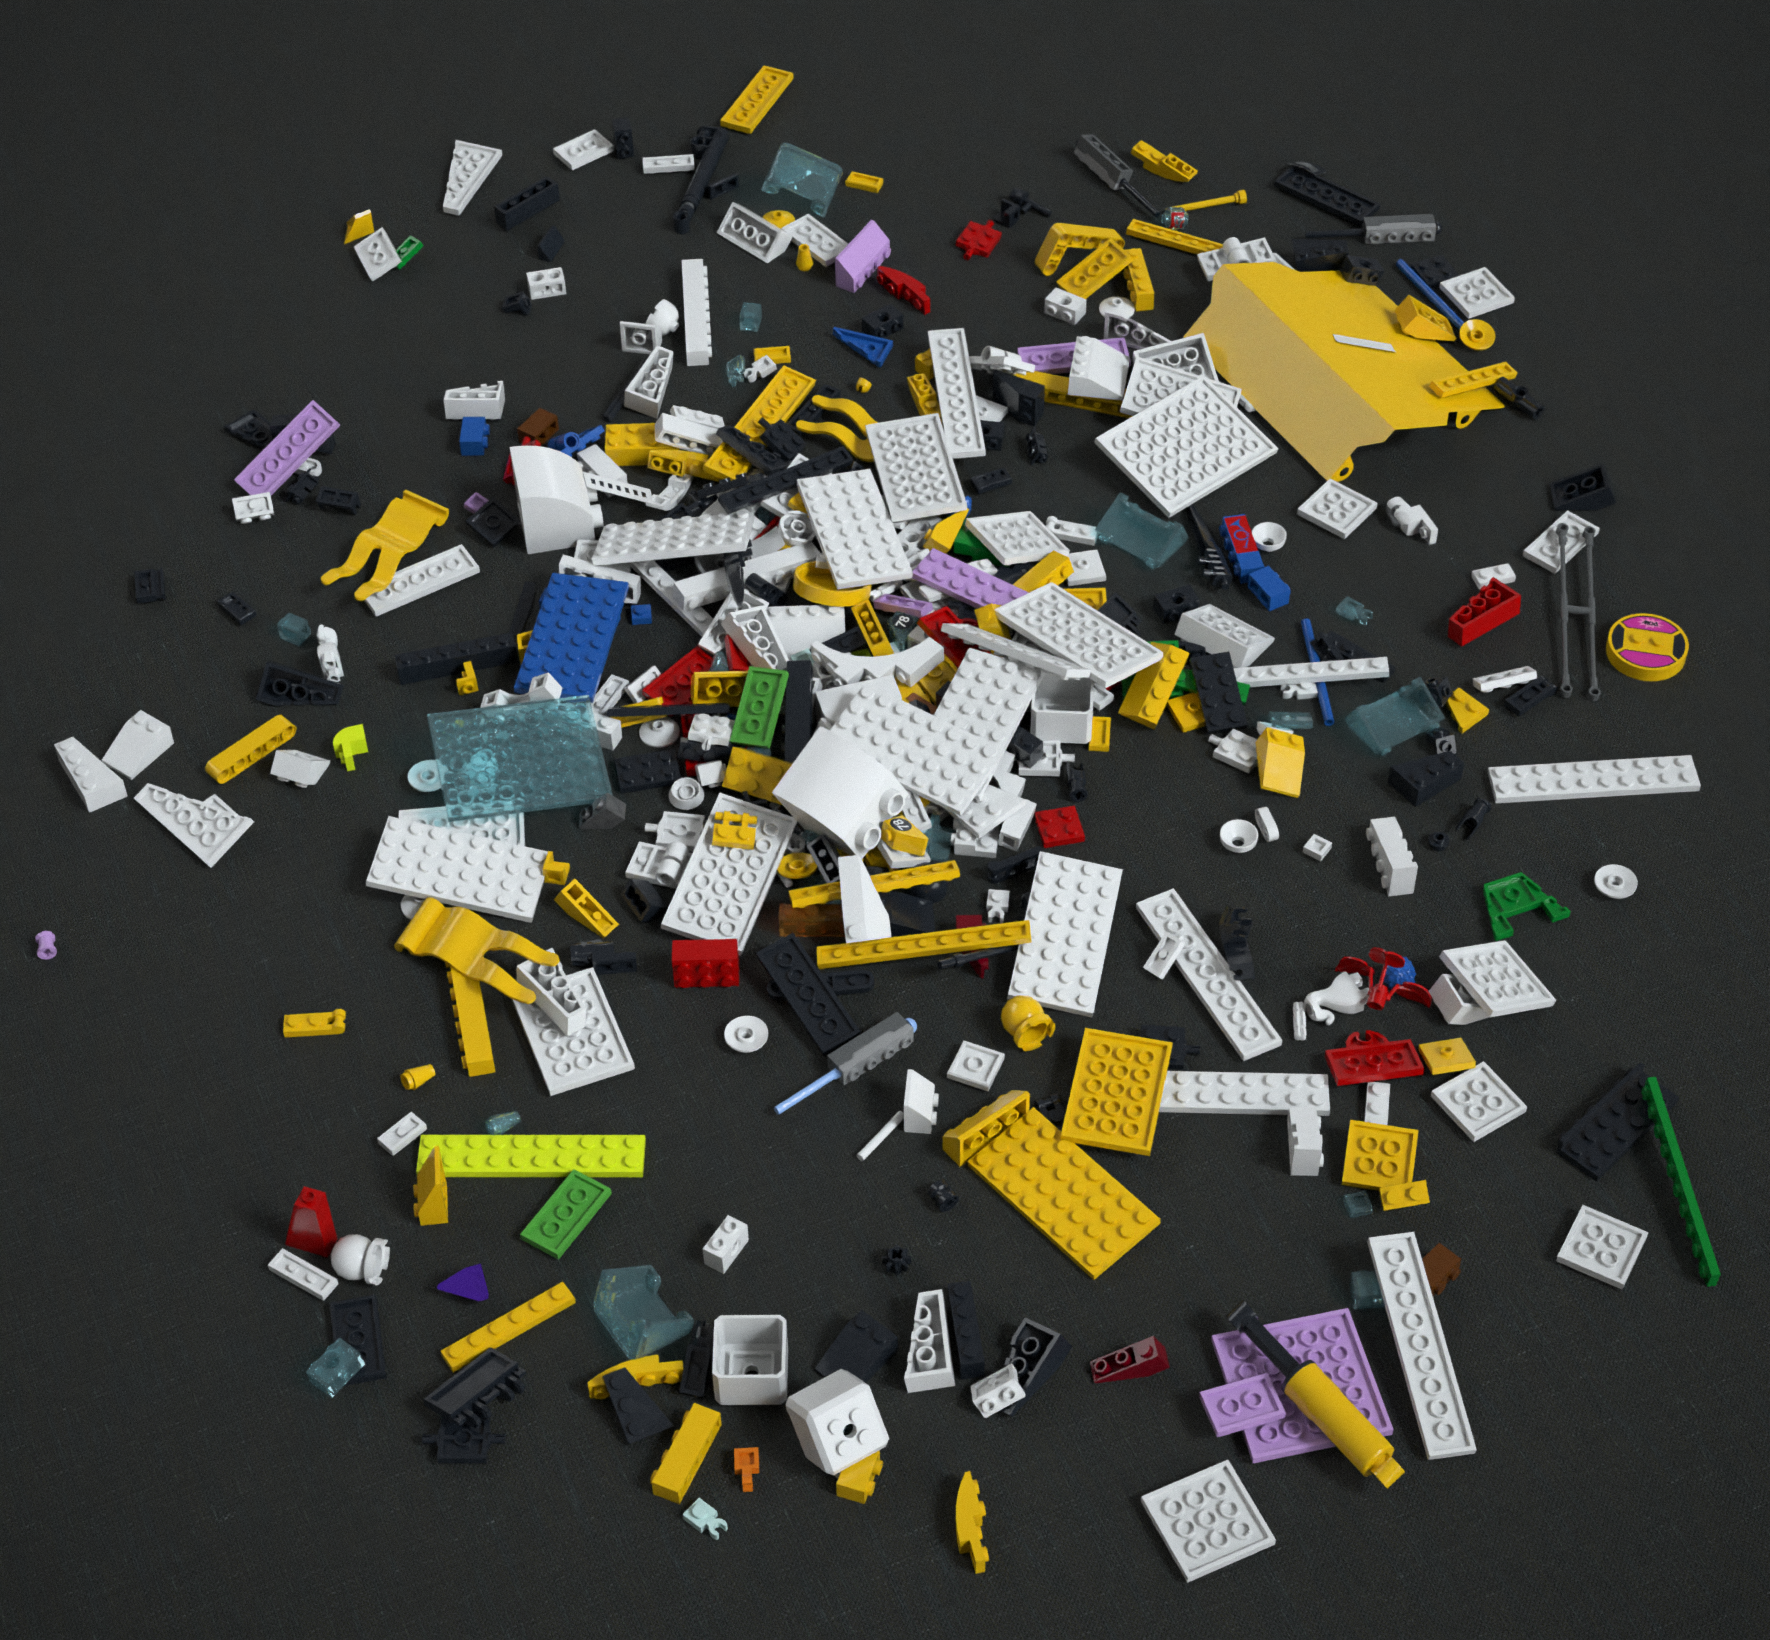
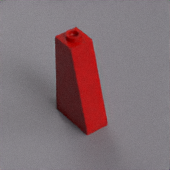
(311, 1224)

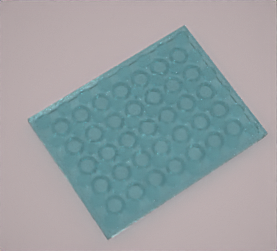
(518, 757)

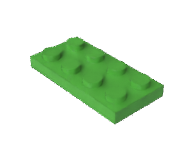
(759, 707)
(565, 1214)

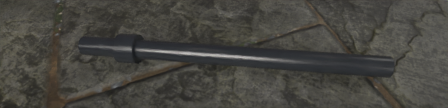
(958, 959)

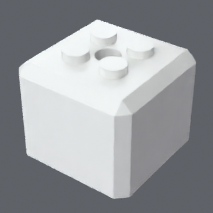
(1063, 709)
(745, 1345)
(824, 1411)

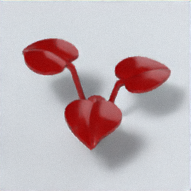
(1378, 994)

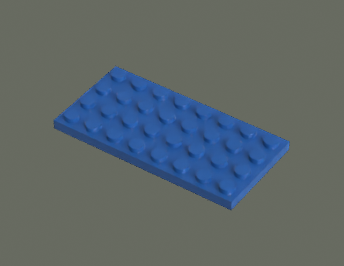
(573, 633)

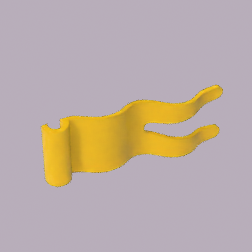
(856, 446)
(397, 533)
(463, 939)

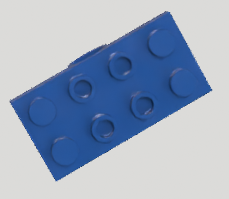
(572, 442)

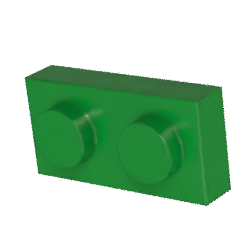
(408, 250)

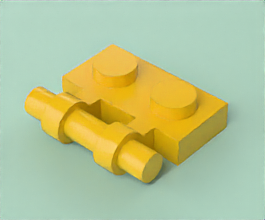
(731, 835)

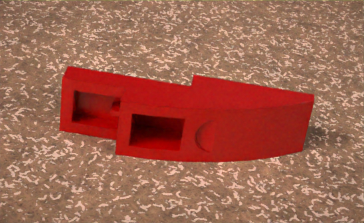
(904, 286)

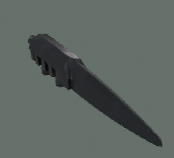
(1210, 554)
(735, 573)

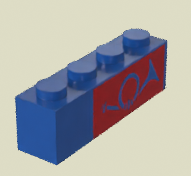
(1241, 546)

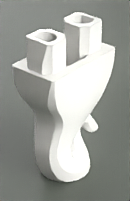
(329, 654)
(1341, 997)

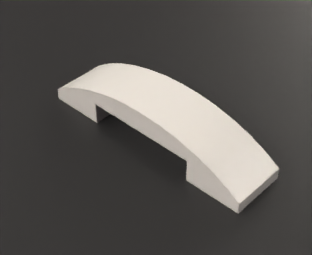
(671, 494)

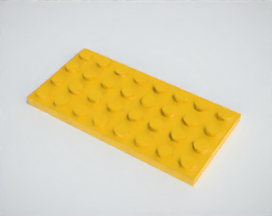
(1064, 1193)

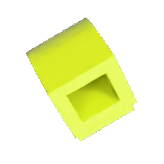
(348, 743)

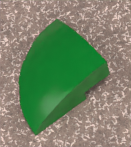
(969, 544)

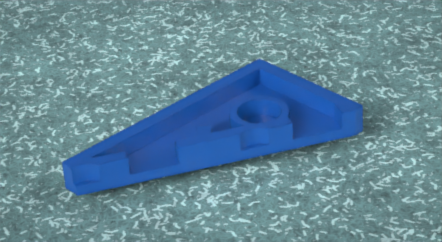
(871, 347)

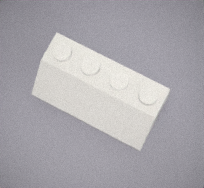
(753, 233)

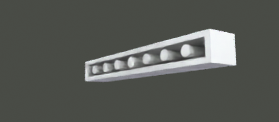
(696, 312)
(714, 587)

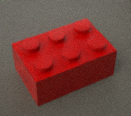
(705, 963)

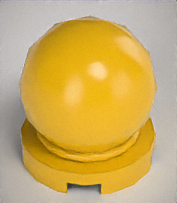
(1026, 1021)

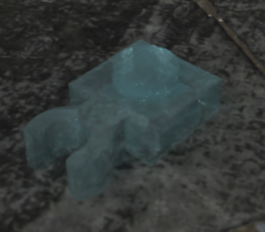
(734, 369)
(1352, 609)

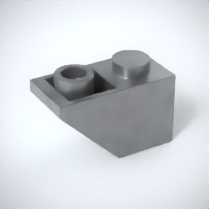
(602, 813)

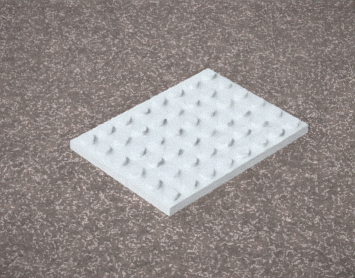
(1186, 446)

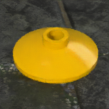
(779, 218)
(1477, 334)
(797, 865)

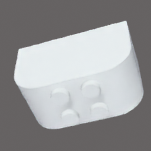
(833, 701)

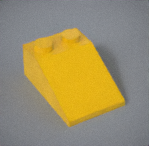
(1422, 321)
(1280, 761)
(431, 1191)

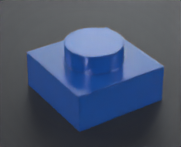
(641, 614)

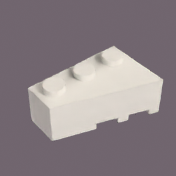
(476, 402)
(1304, 1141)

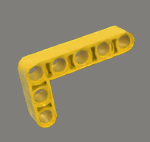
(1069, 235)

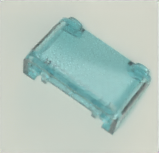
(804, 175)
(1140, 532)
(1396, 717)
(635, 1313)

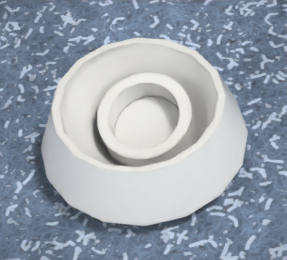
(686, 794)

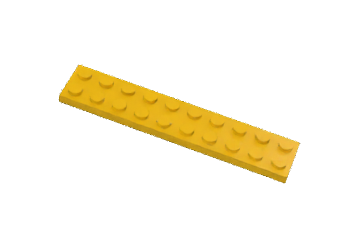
(775, 403)

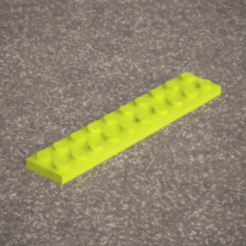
(536, 1155)

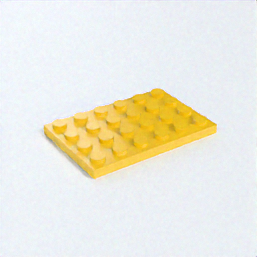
(1116, 1091)

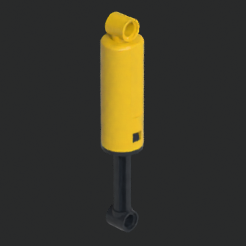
(1323, 1402)

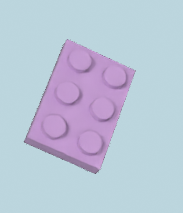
(1242, 1404)

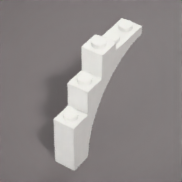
(907, 665)
(1017, 824)

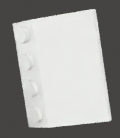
(1185, 354)
(1097, 370)
(803, 625)
(1223, 633)

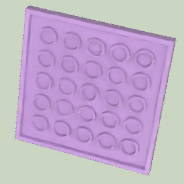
(1335, 1347)

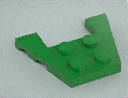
(1514, 896)

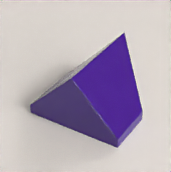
(467, 1283)

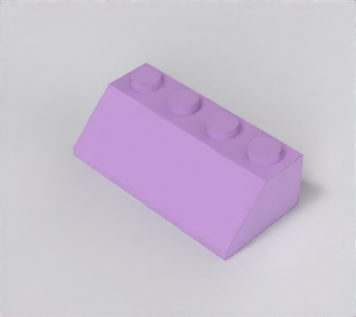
(861, 257)

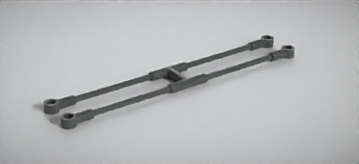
(1588, 533)

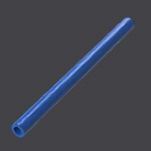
(1430, 294)
(1321, 686)

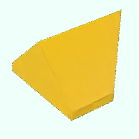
(359, 226)

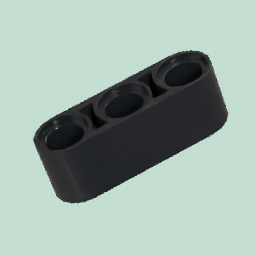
(765, 590)

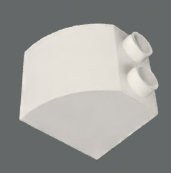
(553, 499)
(840, 793)

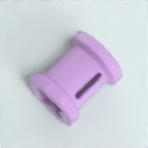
(46, 945)

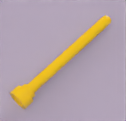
(1239, 197)

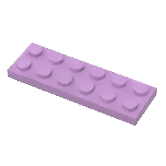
(1059, 357)
(288, 450)
(964, 581)

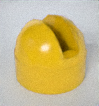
(863, 384)

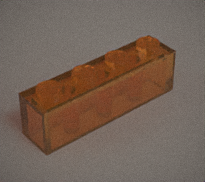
(812, 921)

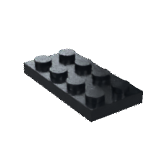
(1218, 692)

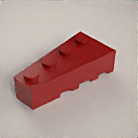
(1484, 612)

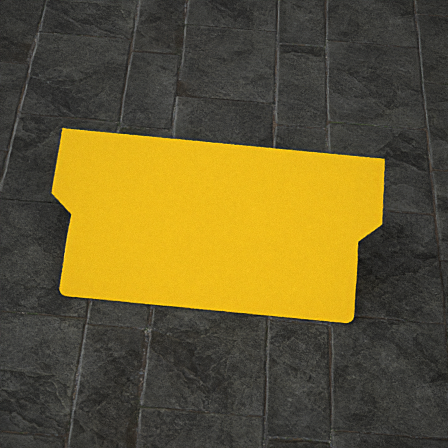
(1326, 397)

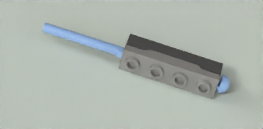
(860, 1055)

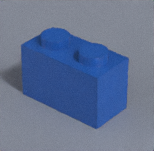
(473, 436)
(1269, 588)

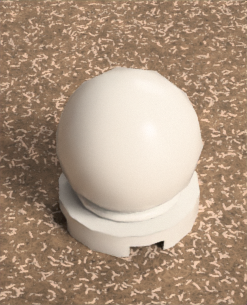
(359, 1258)

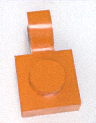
(746, 1463)

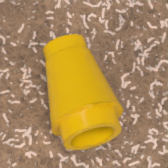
(804, 260)
(417, 1076)

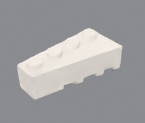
(650, 383)
(756, 638)

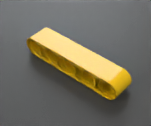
(250, 749)

